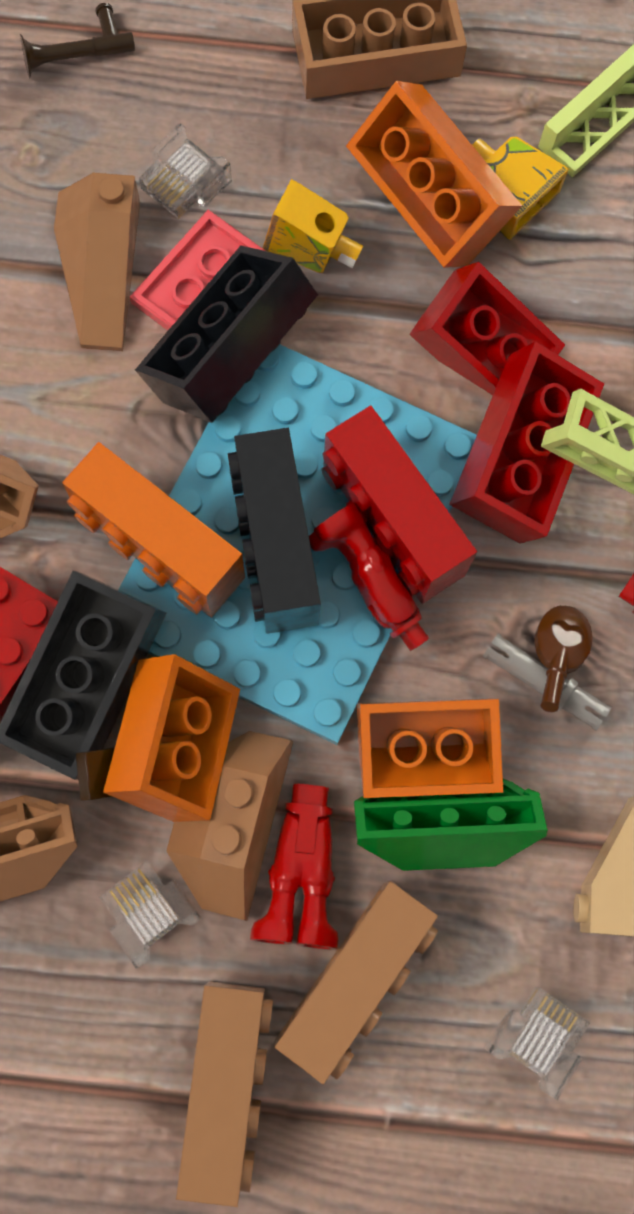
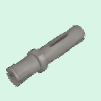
(534, 674)

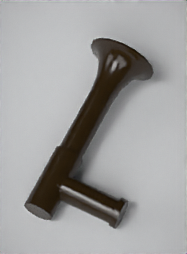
(108, 44)

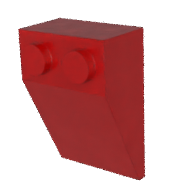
(478, 325)

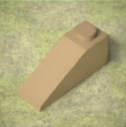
(608, 889)

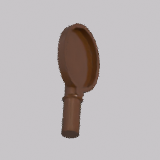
(562, 646)

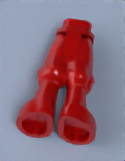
(371, 574)
(301, 861)

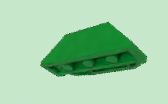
(450, 828)

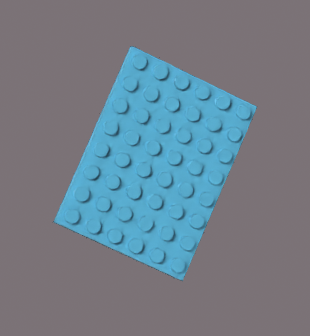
(318, 670)

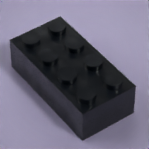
(227, 332)
(276, 523)
(79, 673)

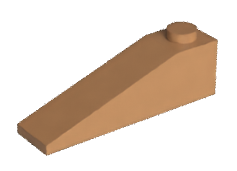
(97, 248)

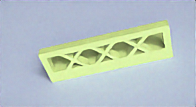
(587, 105)
(588, 449)

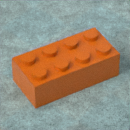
(432, 174)
(154, 530)

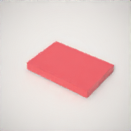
(188, 269)

